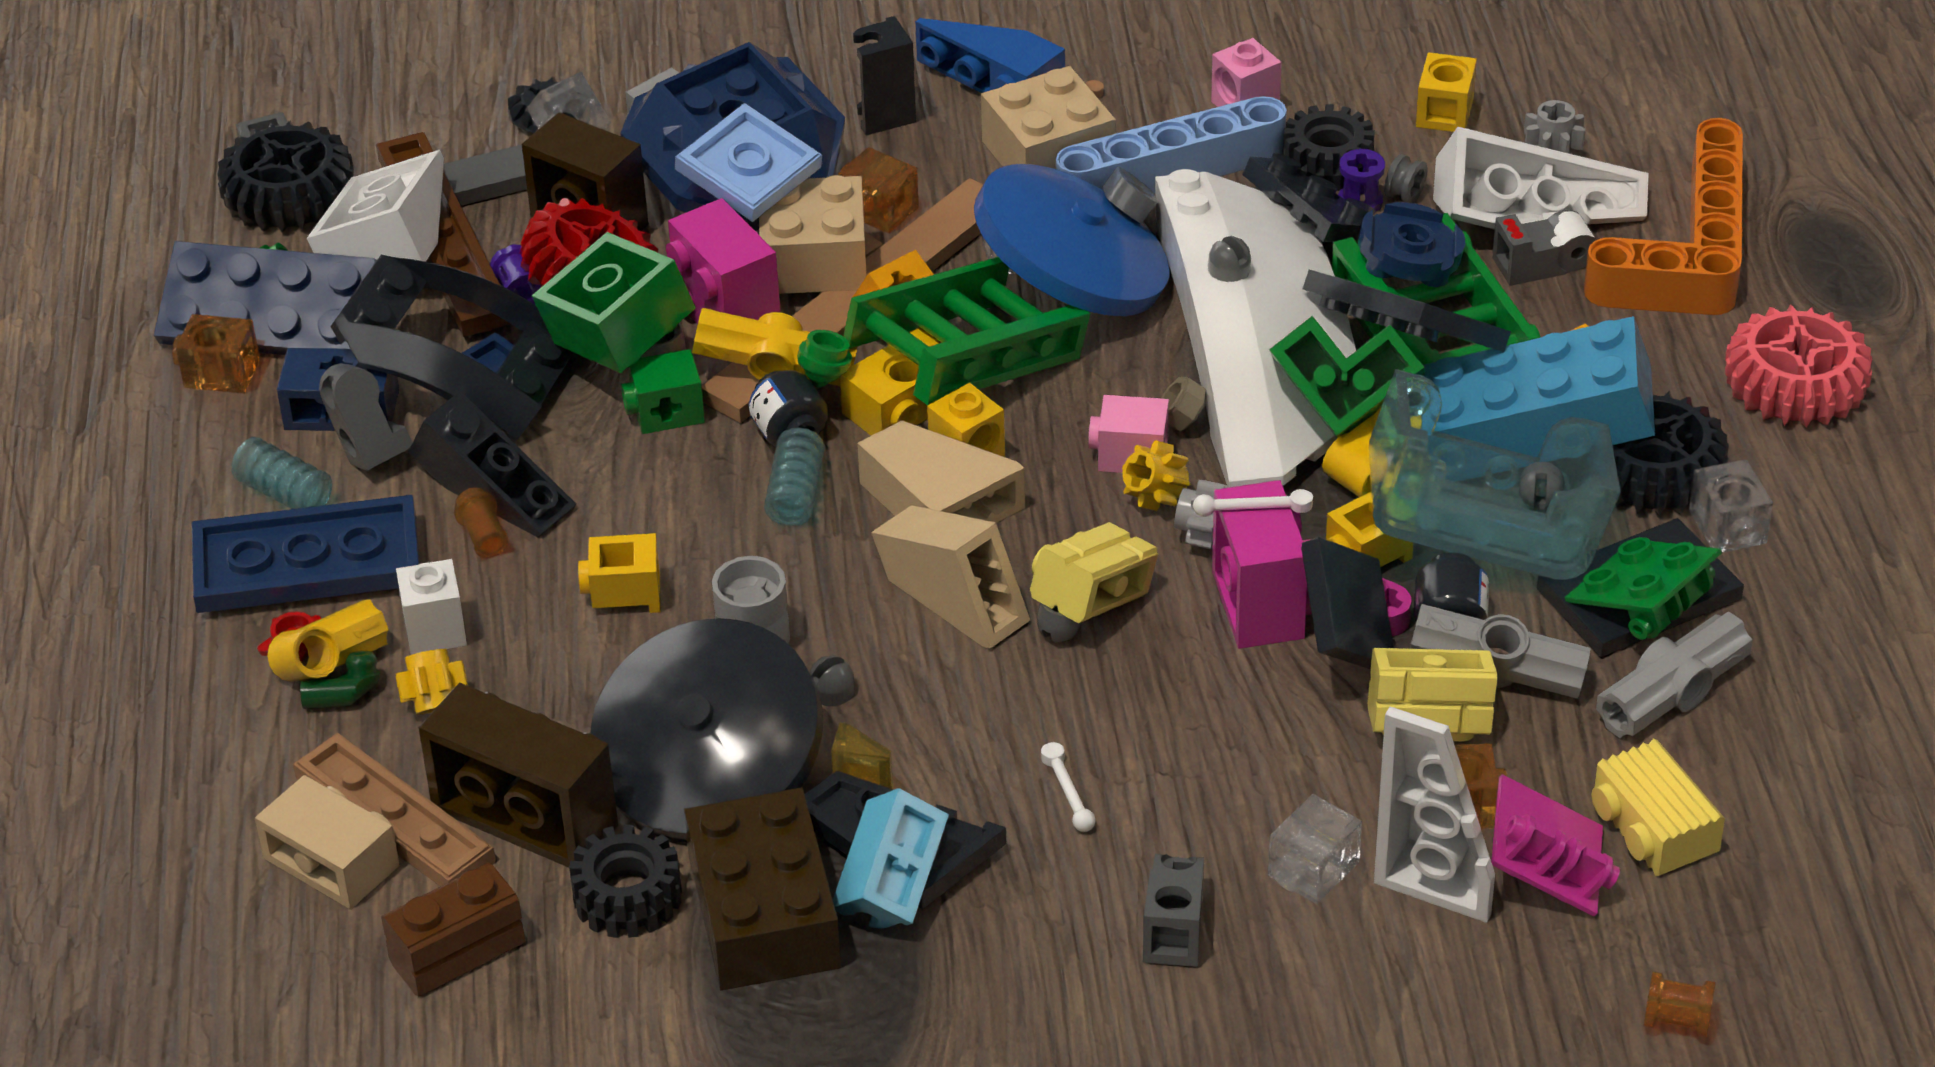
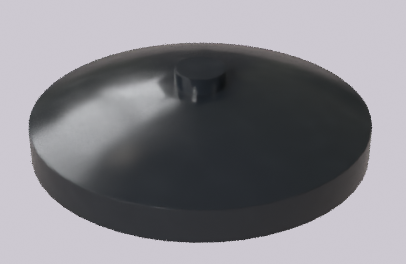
(707, 721)

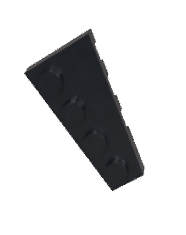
(1401, 312)

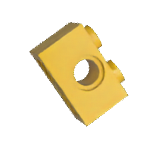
(882, 387)

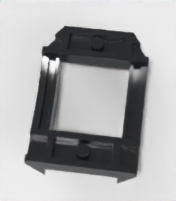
(506, 397)

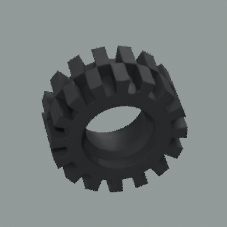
(1324, 137)
(631, 905)

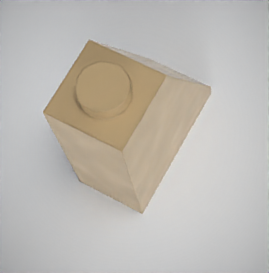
(939, 473)
(954, 570)

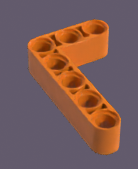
(1683, 275)

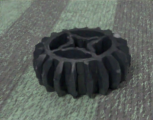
(284, 175)
(1660, 468)

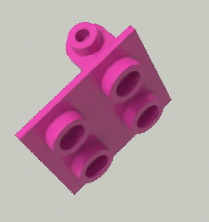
(1550, 846)

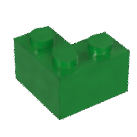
(1340, 387)

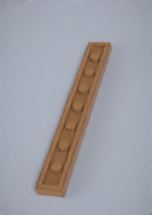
(935, 237)

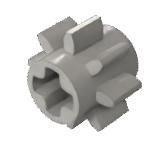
(1555, 127)
(1198, 528)

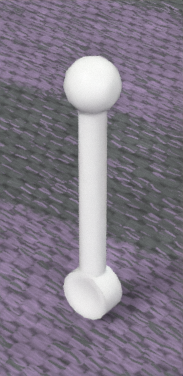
(1299, 501)
(1053, 755)

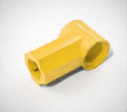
(328, 642)

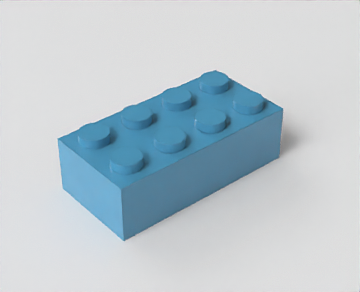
(1522, 392)

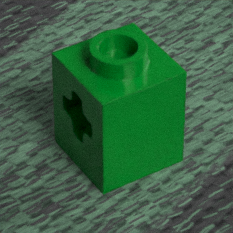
(664, 392)

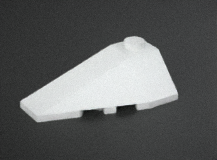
(1498, 177)
(1427, 821)

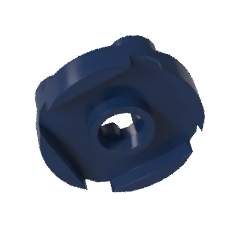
(1410, 244)

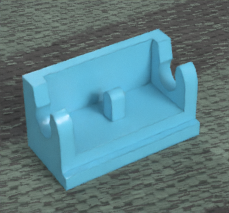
(890, 859)

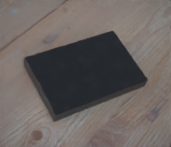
(1606, 627)

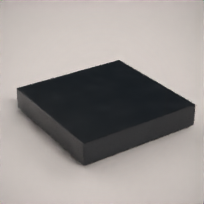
(1346, 601)

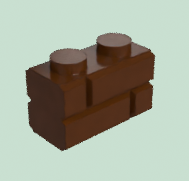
(453, 929)

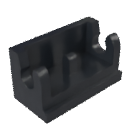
(886, 77)

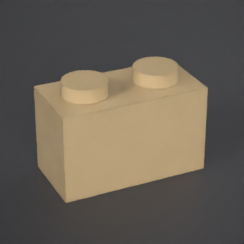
(327, 841)

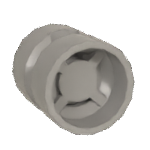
(752, 592)

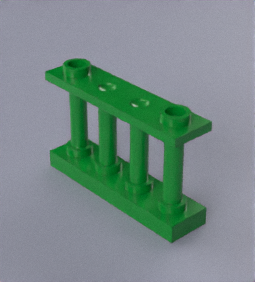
(1472, 279)
(981, 358)

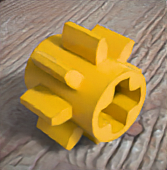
(1155, 475)
(429, 679)

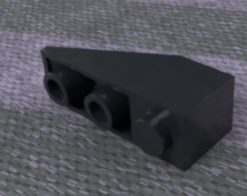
(471, 452)

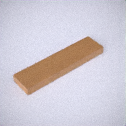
(423, 831)

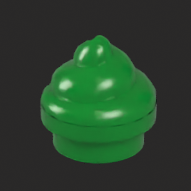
(824, 356)

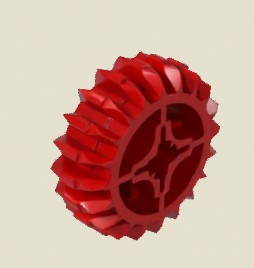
(565, 231)

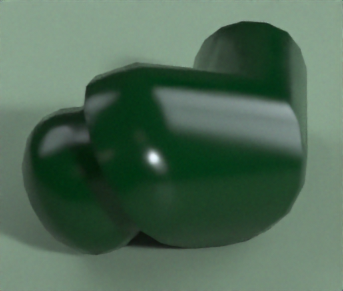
(347, 688)

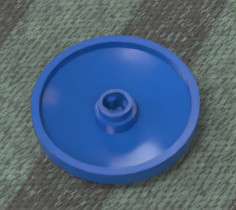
(1070, 240)

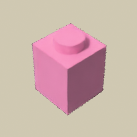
(1124, 424)

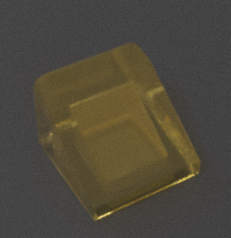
(861, 756)

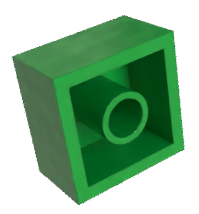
(614, 302)

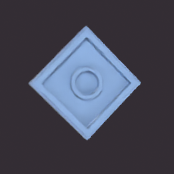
(748, 162)

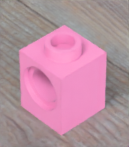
(1244, 73)

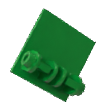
(1650, 582)

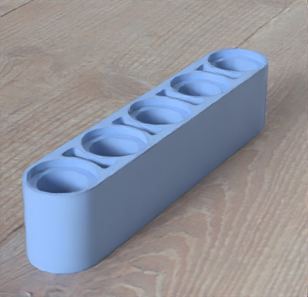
(1207, 141)

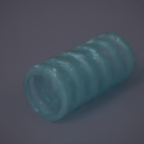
(280, 475)
(794, 477)

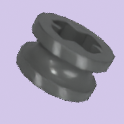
(1405, 179)

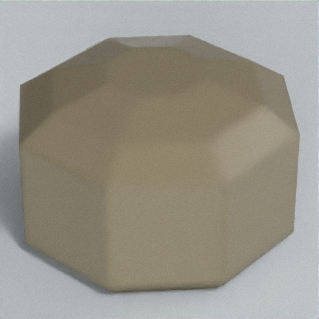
(1185, 402)

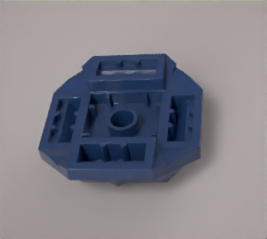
(704, 94)

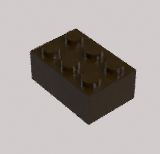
(517, 774)
(762, 889)

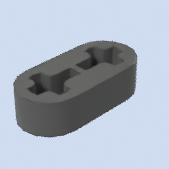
(1129, 194)

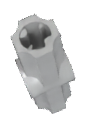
(1530, 657)
(1674, 674)

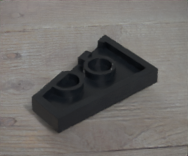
(1312, 197)
(837, 810)

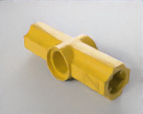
(760, 344)

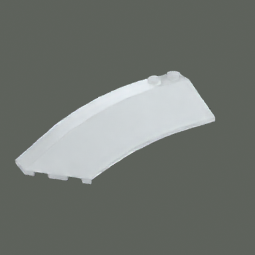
(1252, 407)

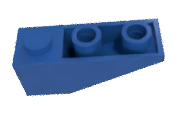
(984, 54)

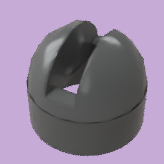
(1229, 260)
(1527, 484)
(1056, 625)
(833, 680)

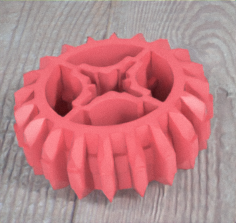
(1798, 366)

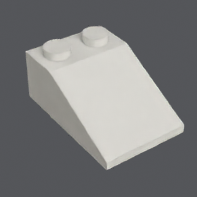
(385, 212)

